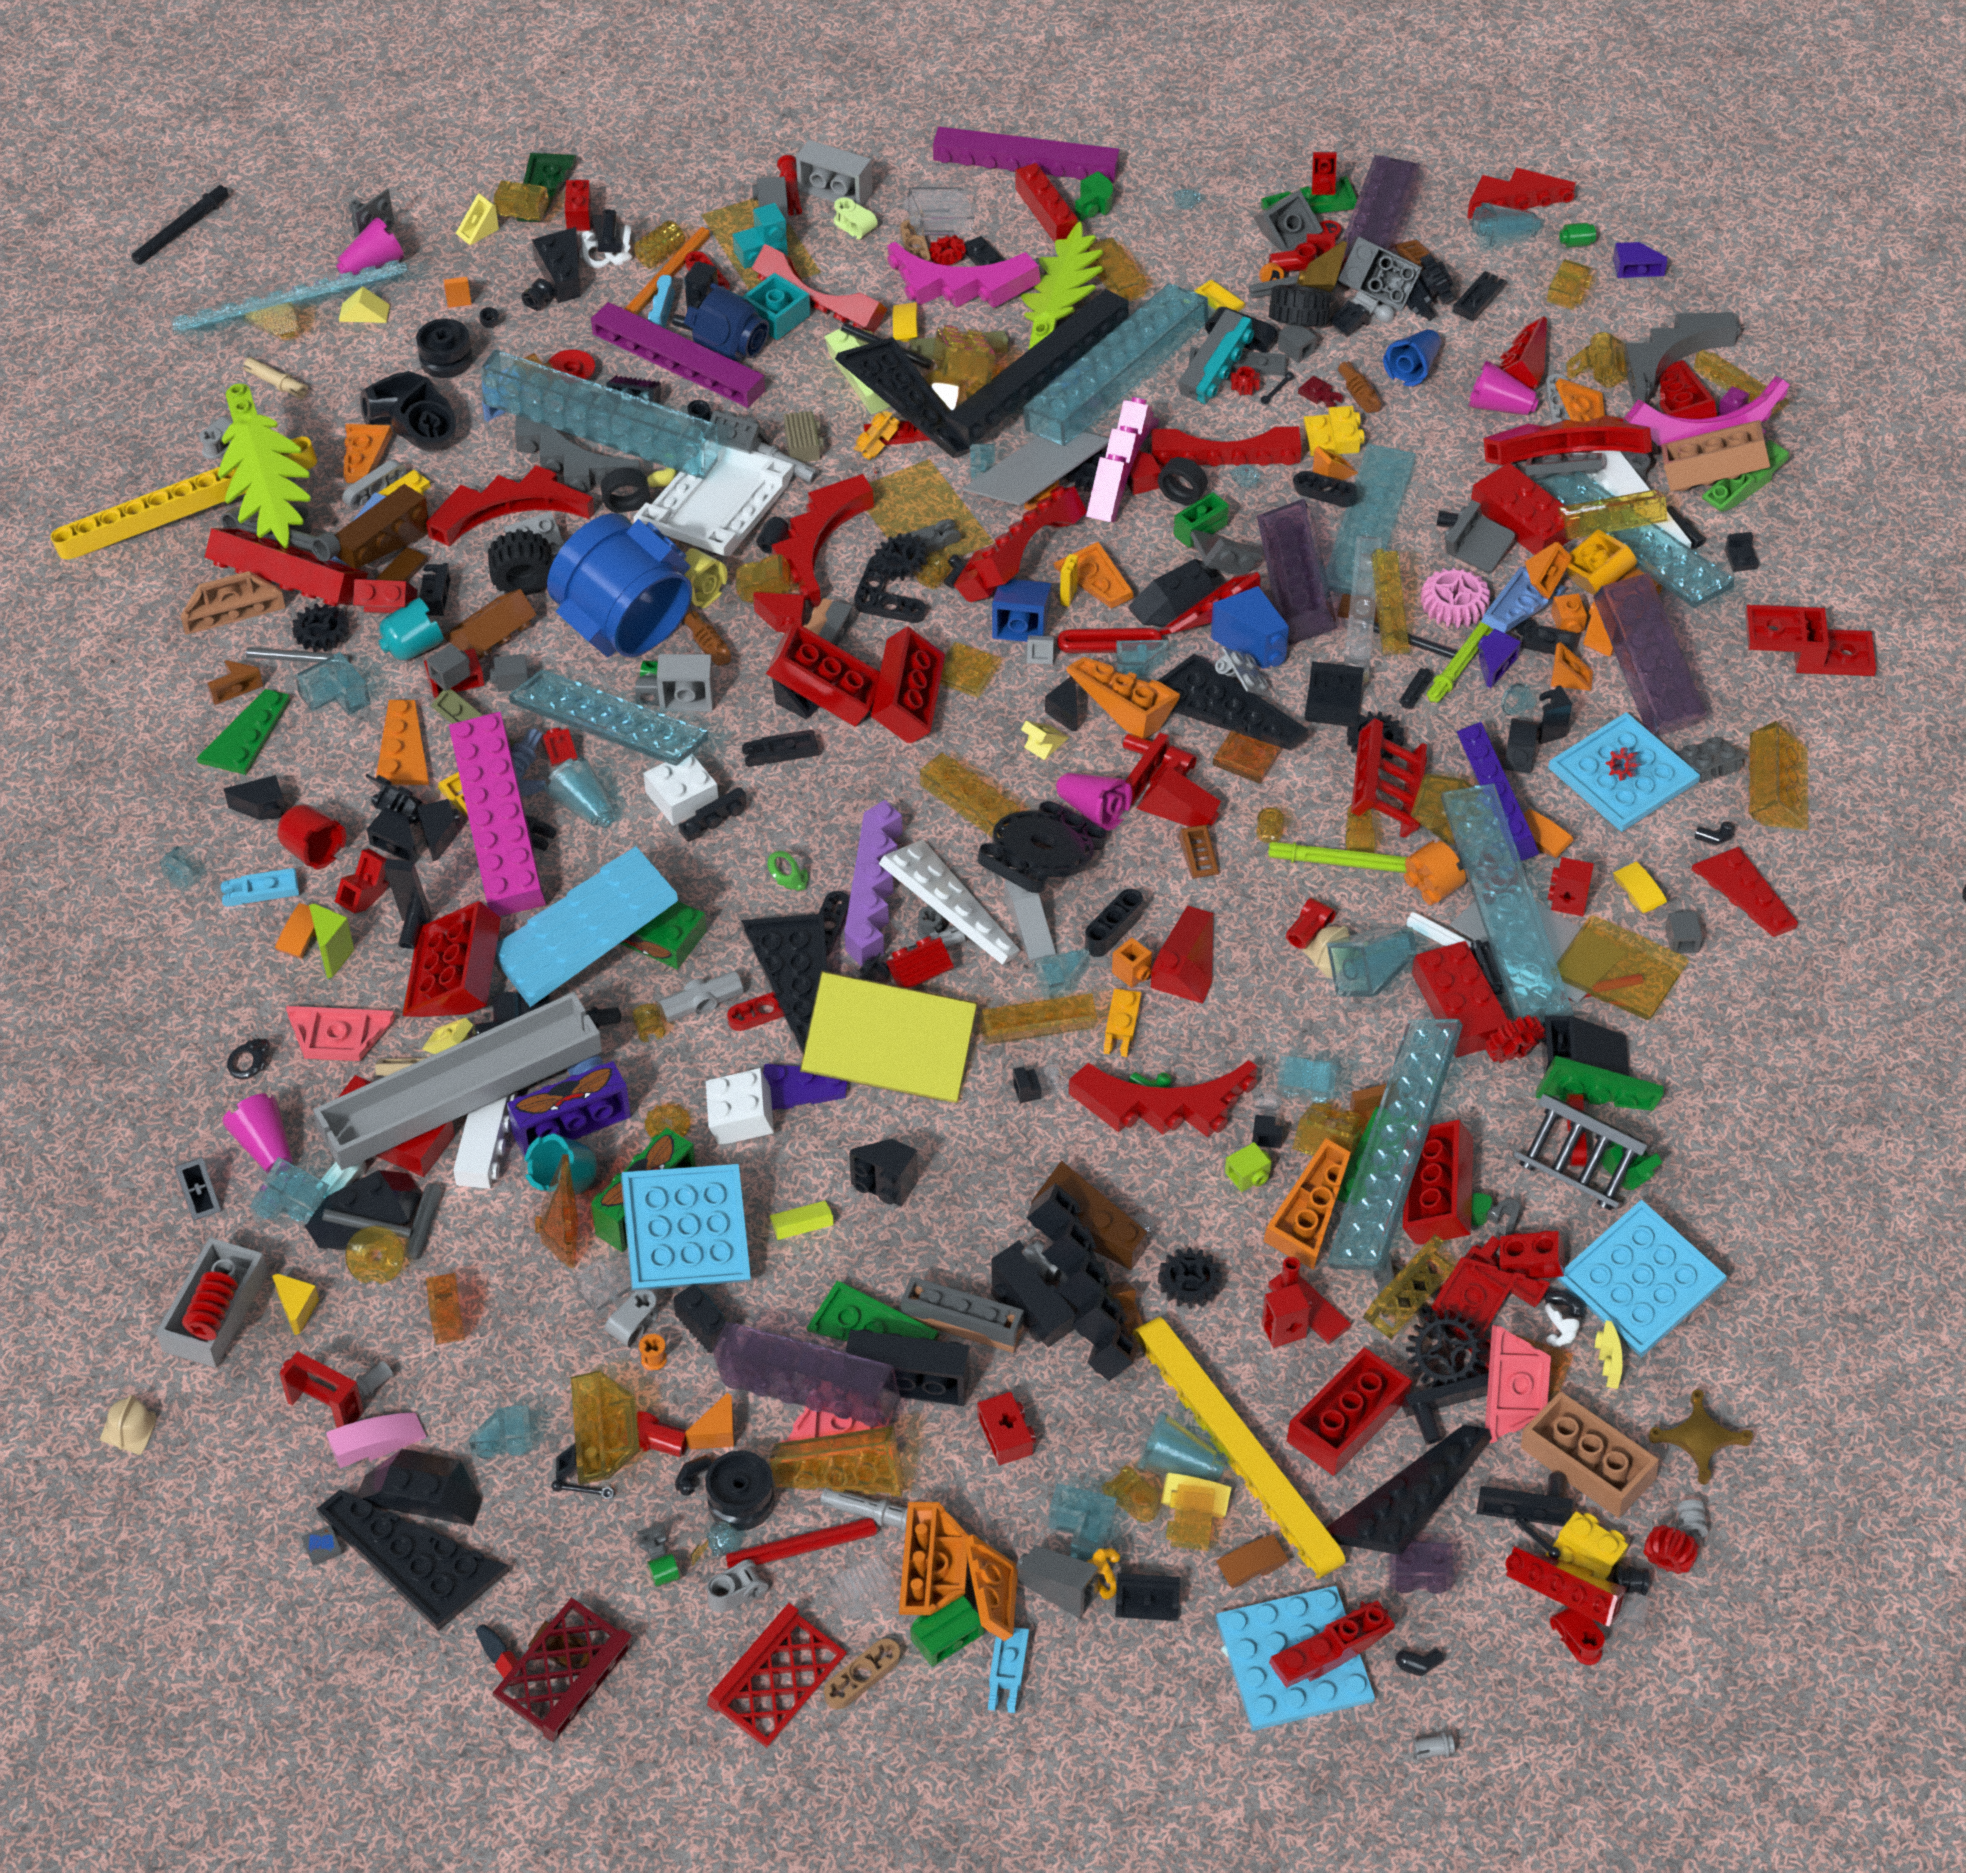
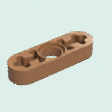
(909, 240)
(839, 1682)

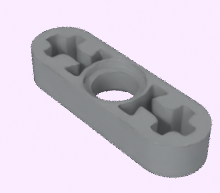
(1553, 395)
(361, 491)

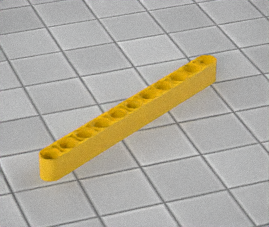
(155, 508)
(1241, 1447)

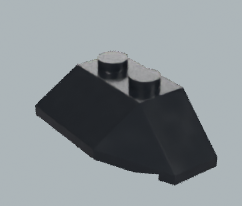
(1175, 593)
(379, 1196)
(423, 1487)

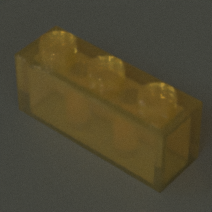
(1118, 270)

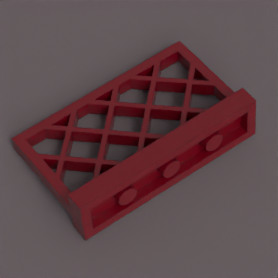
(588, 1678)

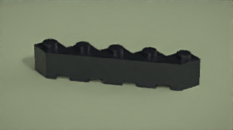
(1084, 1281)

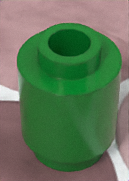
(1577, 235)

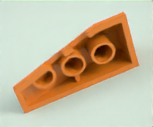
(1131, 702)

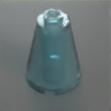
(1502, 225)
(581, 792)
(1179, 1451)

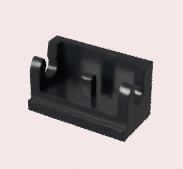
(435, 588)
(1555, 715)
(1147, 1597)

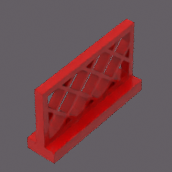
(756, 1657)

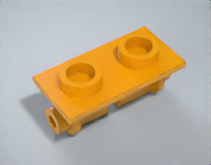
(869, 440)

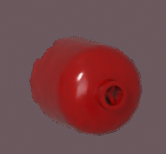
(311, 835)

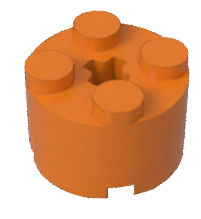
(1434, 871)

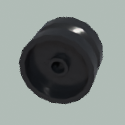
(444, 348)
(740, 1489)

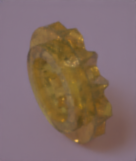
(680, 1120)

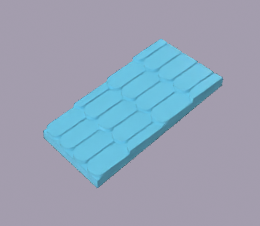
(583, 925)

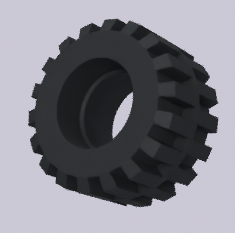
(1299, 305)
(520, 562)

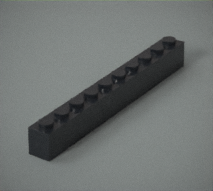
(1036, 368)

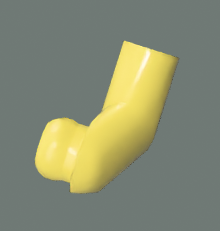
(661, 478)

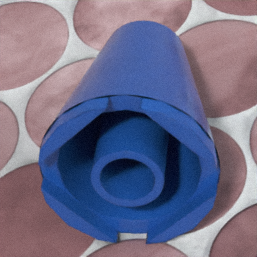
(1412, 357)

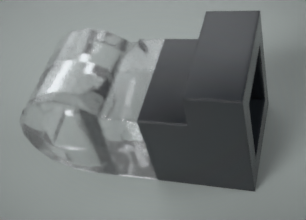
(1039, 1082)
(1266, 1115)

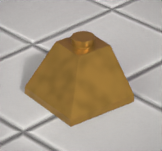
(1323, 270)

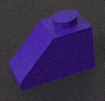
(1638, 260)
(1497, 655)

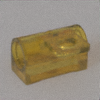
(1604, 356)

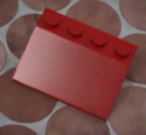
(453, 963)

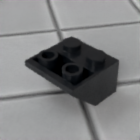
(885, 1170)

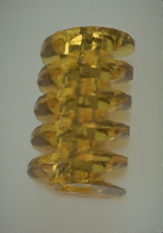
(659, 243)

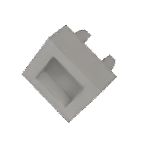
(1040, 649)

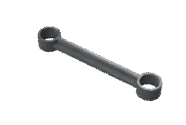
(323, 546)

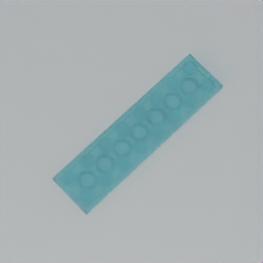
(1380, 490)
(609, 717)

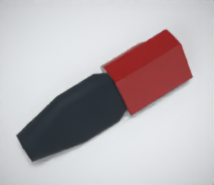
(497, 1651)

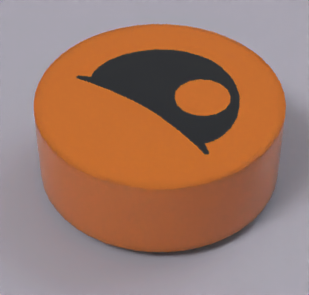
(1270, 272)

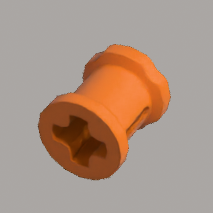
(652, 1352)

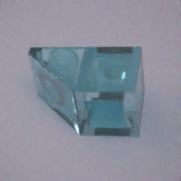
(1060, 974)
(503, 1432)

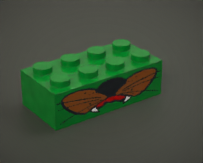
(669, 935)
(664, 1152)

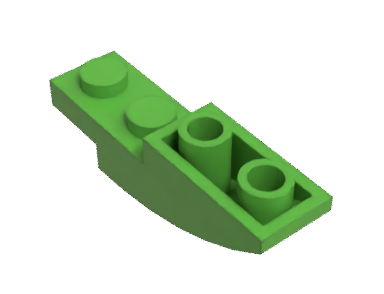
(1731, 492)

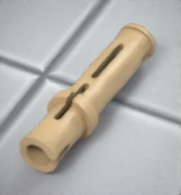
(282, 381)

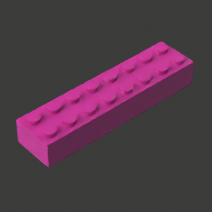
(497, 814)

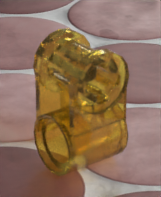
(1360, 832)
(1130, 1492)

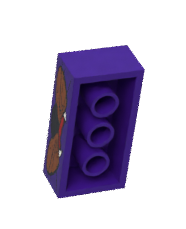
(571, 1106)

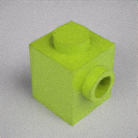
(1248, 1167)

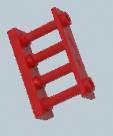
(1367, 777)

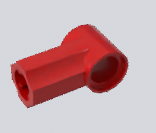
(1295, 259)
(1178, 760)
(1312, 920)
(660, 1436)

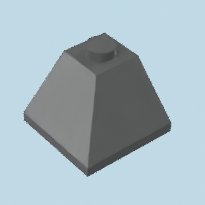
(1288, 222)

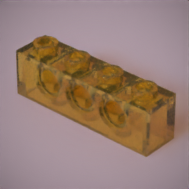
(965, 793)

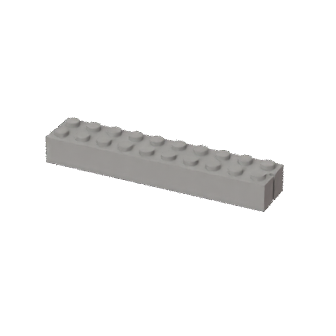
(457, 1080)

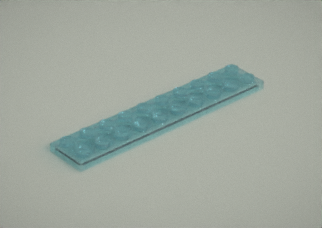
(297, 294)
(1656, 551)
(1505, 903)
(1395, 1145)

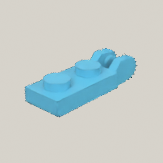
(662, 301)
(260, 887)
(1008, 1667)

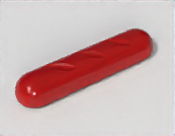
(1101, 640)

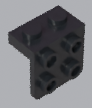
(1333, 693)

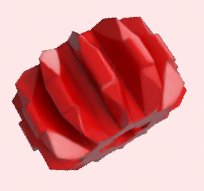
(1671, 1549)

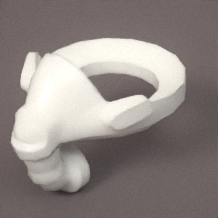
(588, 242)
(623, 256)
(1568, 1327)

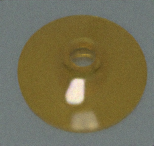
(360, 1259)

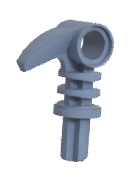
(523, 756)

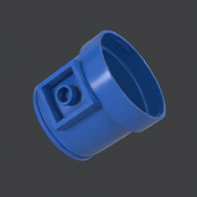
(620, 585)

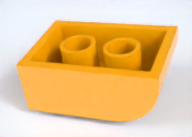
(1599, 561)

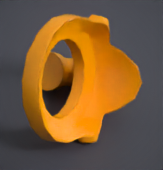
(1099, 1560)

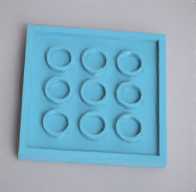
(1627, 801)
(685, 1227)
(1642, 1277)
(1270, 1627)

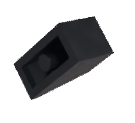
(257, 798)
(438, 826)
(393, 835)

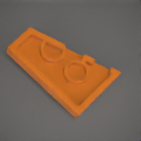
(1580, 402)
(364, 449)
(1099, 576)
(994, 1586)

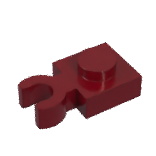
(1318, 391)

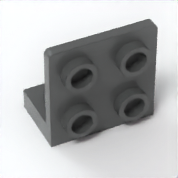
(737, 432)

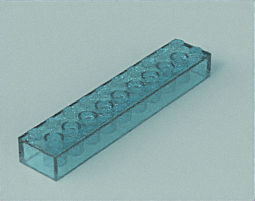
(1115, 364)
(599, 414)

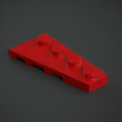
(1746, 888)

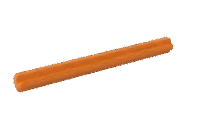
(670, 268)

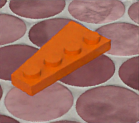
(401, 746)

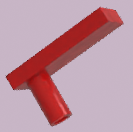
(1152, 759)
(1323, 1317)

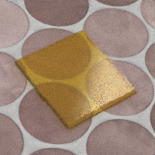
(1620, 967)

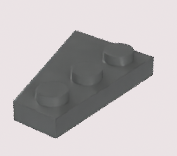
(1554, 463)

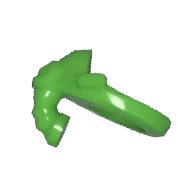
(796, 880)

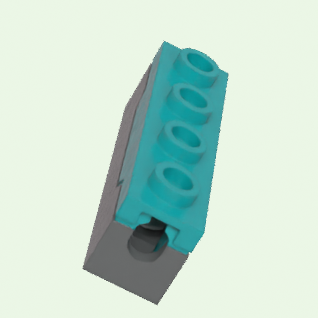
(1216, 357)

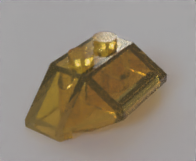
(603, 1426)

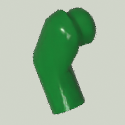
(1163, 1080)

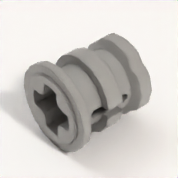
(1692, 1518)

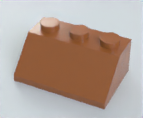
(492, 623)

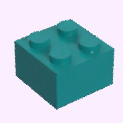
(779, 304)

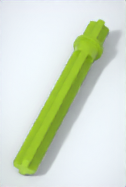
(1444, 682)
(1336, 857)

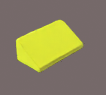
(801, 1220)

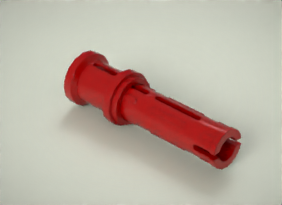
(787, 167)

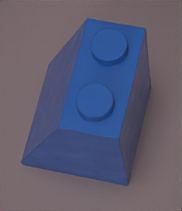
(1020, 610)
(1251, 626)

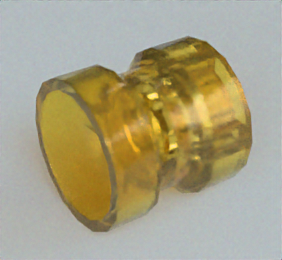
(933, 572)
(1270, 825)
(648, 1018)

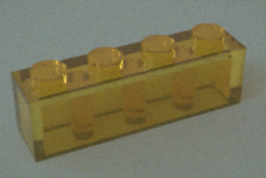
(1038, 1019)

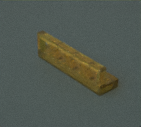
(1727, 375)
(1614, 513)
(1389, 602)
(1405, 1279)

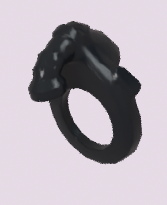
(259, 1051)

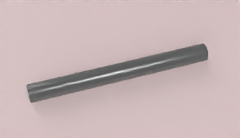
(289, 655)

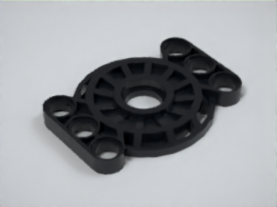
(1017, 849)

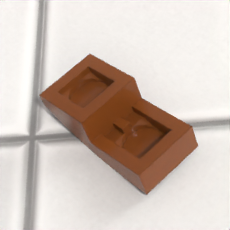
(1252, 1559)

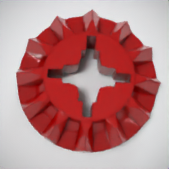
(948, 256)

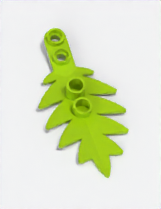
(1059, 287)
(261, 468)

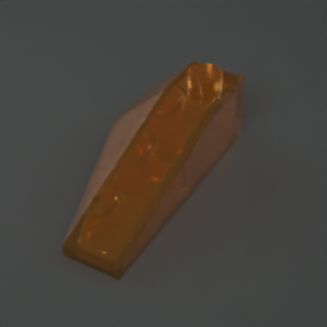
(559, 1215)

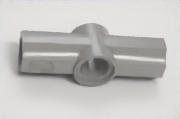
(700, 996)

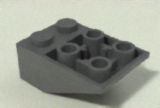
(1378, 273)

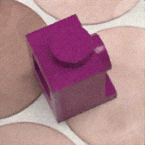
(1733, 400)

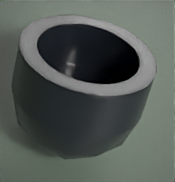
(487, 314)

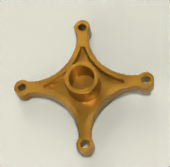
(1700, 1437)

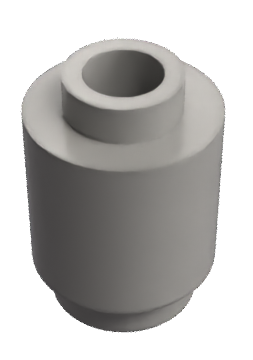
(1033, 1254)

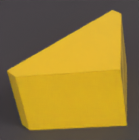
(297, 1300)

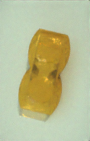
(1569, 284)
(766, 576)

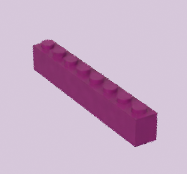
(1014, 152)
(678, 354)

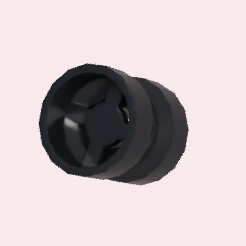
(539, 293)

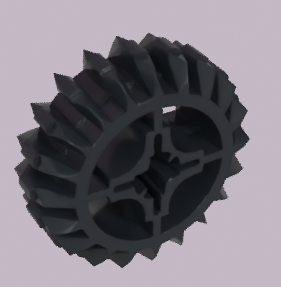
(1439, 1324)

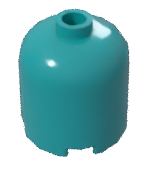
(409, 631)
(545, 1156)

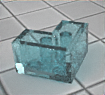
(333, 681)
(1307, 1076)
(289, 1190)
(1086, 1516)

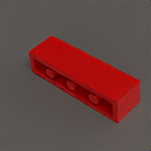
(1044, 201)

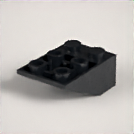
(1583, 1043)

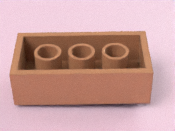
(1715, 456)
(1590, 1454)

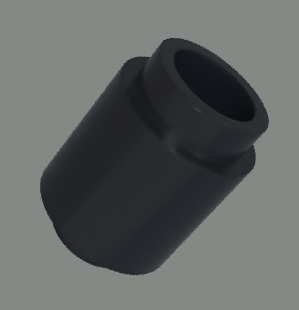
(773, 531)

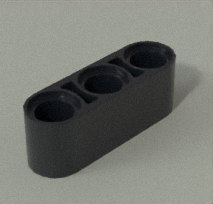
(1263, 332)
(1113, 922)

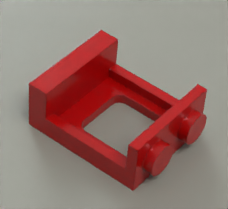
(382, 595)
(344, 1402)

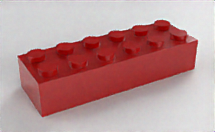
(286, 566)

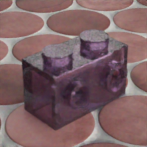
(1421, 1567)

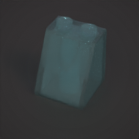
(1370, 960)

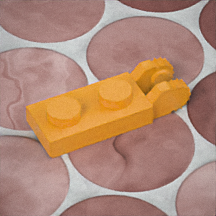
(1122, 1019)

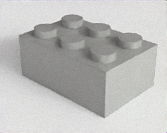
(833, 173)

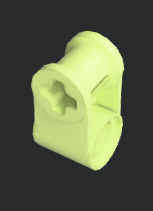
(853, 218)

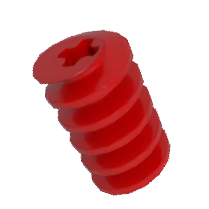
(209, 1305)

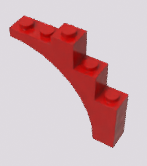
(1566, 436)
(504, 496)
(825, 513)
(1164, 1109)

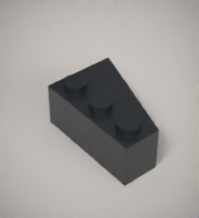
(559, 262)
(1021, 1287)

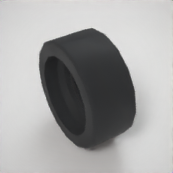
(1191, 472)
(620, 478)

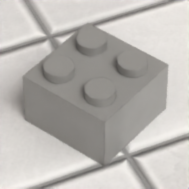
(685, 682)

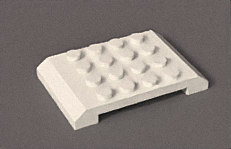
(723, 506)

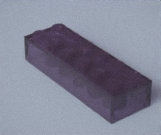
(1383, 202)
(1297, 570)
(1649, 655)
(807, 1375)

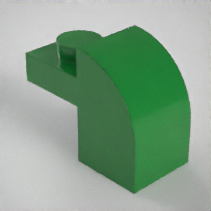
(1095, 195)
(1640, 1168)

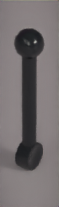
(1289, 376)
(607, 1492)
(1554, 1552)

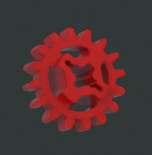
(1514, 1039)

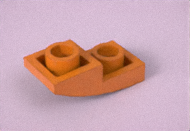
(1546, 834)
(297, 932)

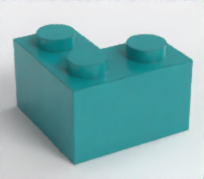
(768, 229)

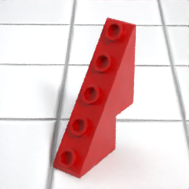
(1522, 192)
(1567, 1584)

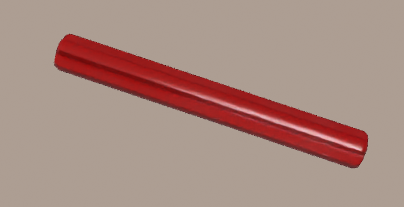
(804, 1543)

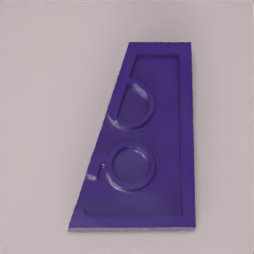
(797, 1088)

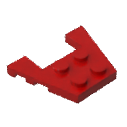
(1478, 1293)

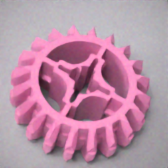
(1455, 597)

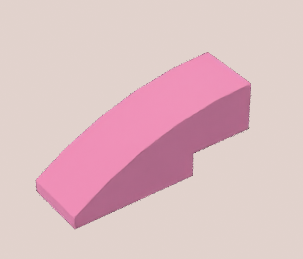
(374, 1437)

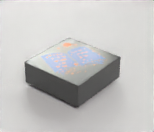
(321, 1545)

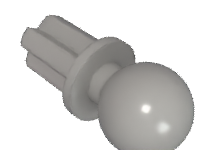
(1383, 313)

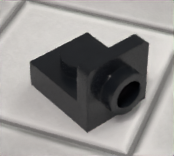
(1349, 318)
(1740, 552)

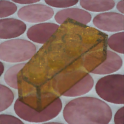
(841, 1462)

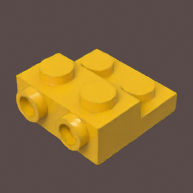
(1334, 431)
(1591, 1546)

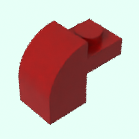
(364, 887)

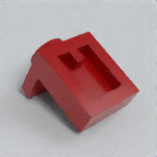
(559, 746)

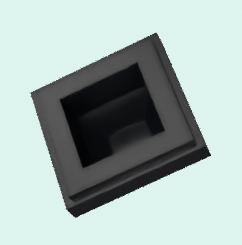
(566, 1464)

